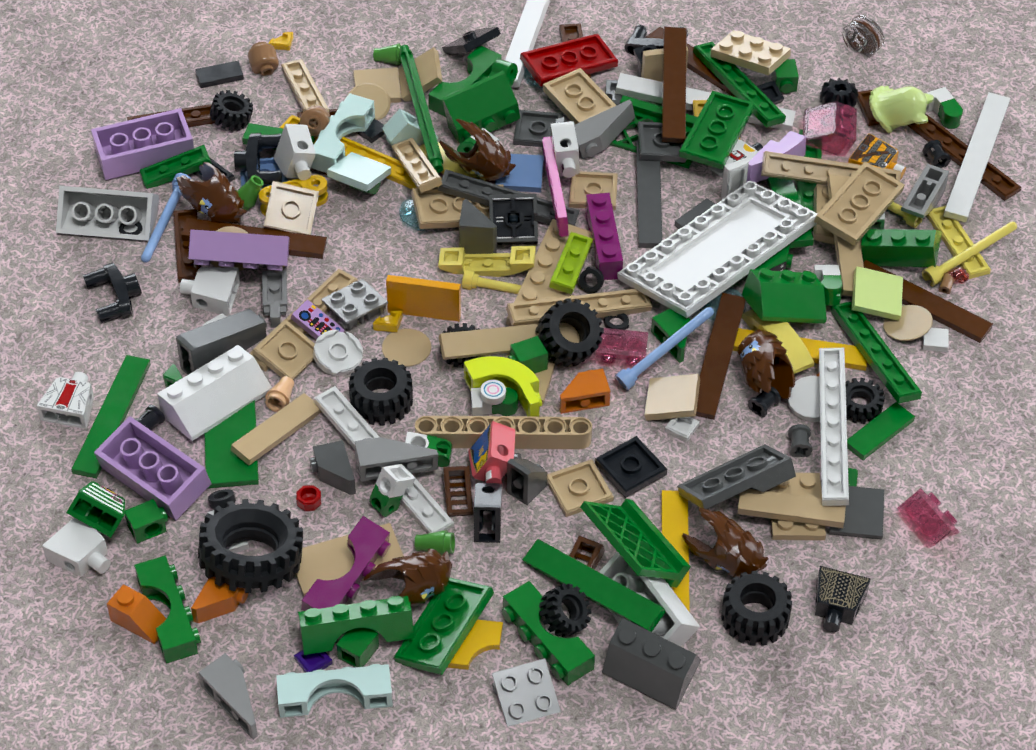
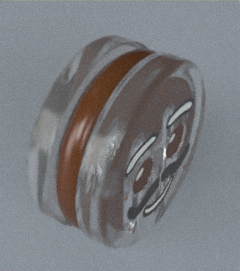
(863, 36)

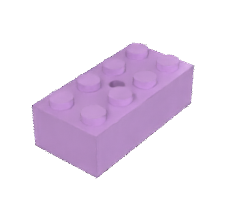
(141, 142)
(239, 248)
(152, 467)

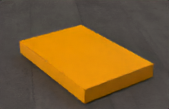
(424, 297)

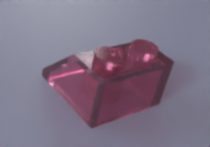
(830, 127)

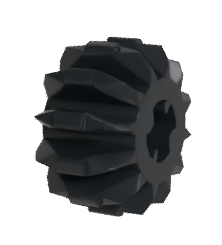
(839, 91)

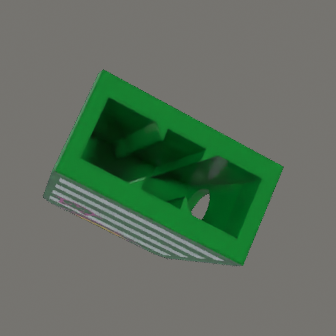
(98, 508)

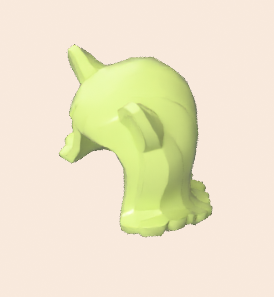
(899, 106)

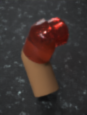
(952, 276)

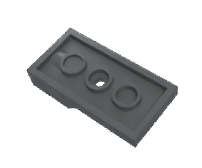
(757, 469)

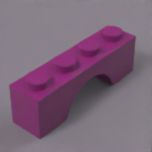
(605, 235)
(366, 544)

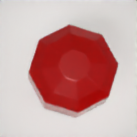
(308, 498)

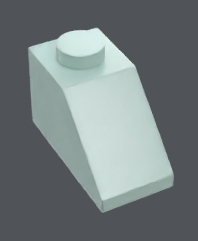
(402, 127)

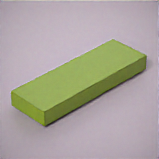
(571, 263)

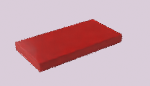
(556, 60)

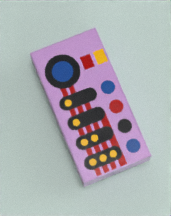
(314, 320)

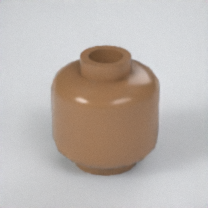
(263, 58)
(320, 115)

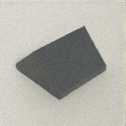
(476, 231)

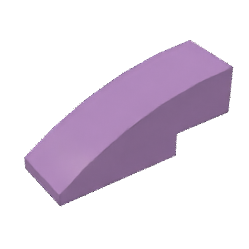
(791, 144)

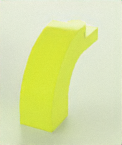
(511, 374)

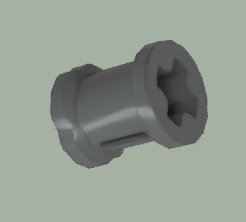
(800, 443)

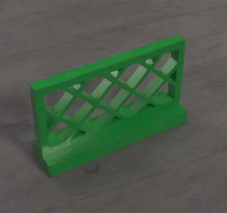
(648, 113)
(638, 540)

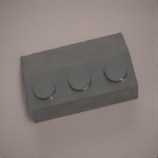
(650, 663)

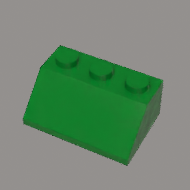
(485, 103)
(901, 247)
(785, 296)

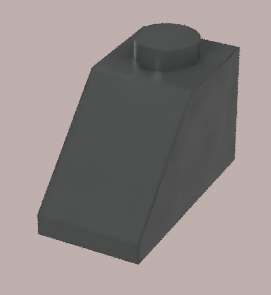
(333, 466)
(525, 479)

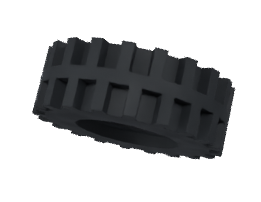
(250, 523)

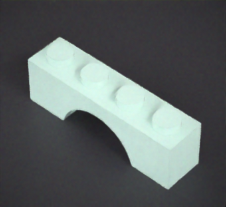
(352, 116)
(301, 690)

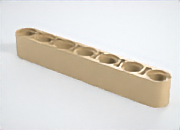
(530, 431)

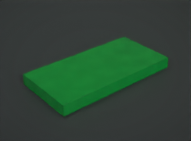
(717, 130)
(221, 464)
(444, 626)

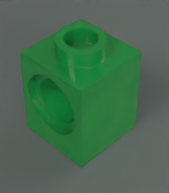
(146, 520)

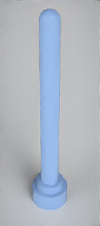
(163, 220)
(629, 376)

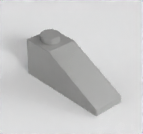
(600, 130)
(926, 191)
(380, 452)
(227, 686)

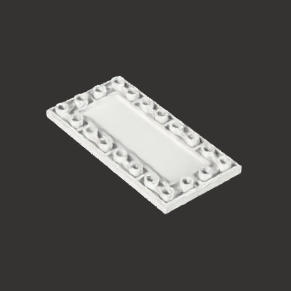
(718, 248)

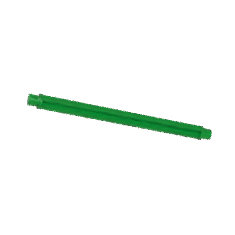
(421, 108)

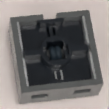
(514, 218)

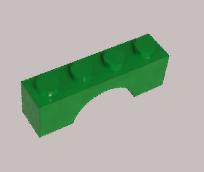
(478, 66)
(324, 626)
(175, 633)
(567, 657)

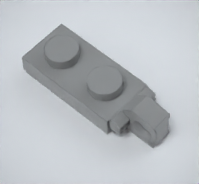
(274, 295)

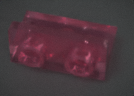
(622, 345)
(926, 517)

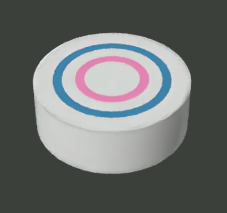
(493, 392)

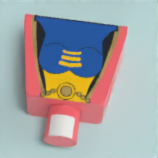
(492, 452)

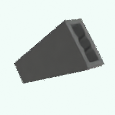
(213, 339)

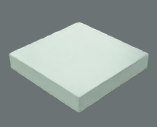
(359, 171)

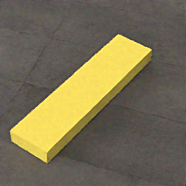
(958, 241)

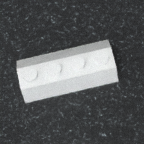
(103, 210)
(213, 392)
(677, 622)

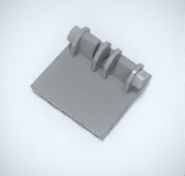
(355, 303)
(525, 692)

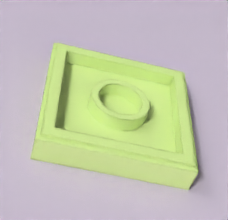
(877, 293)

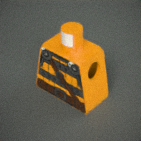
(877, 154)

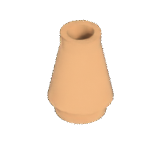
(280, 394)

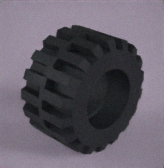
(582, 320)
(386, 405)
(751, 624)

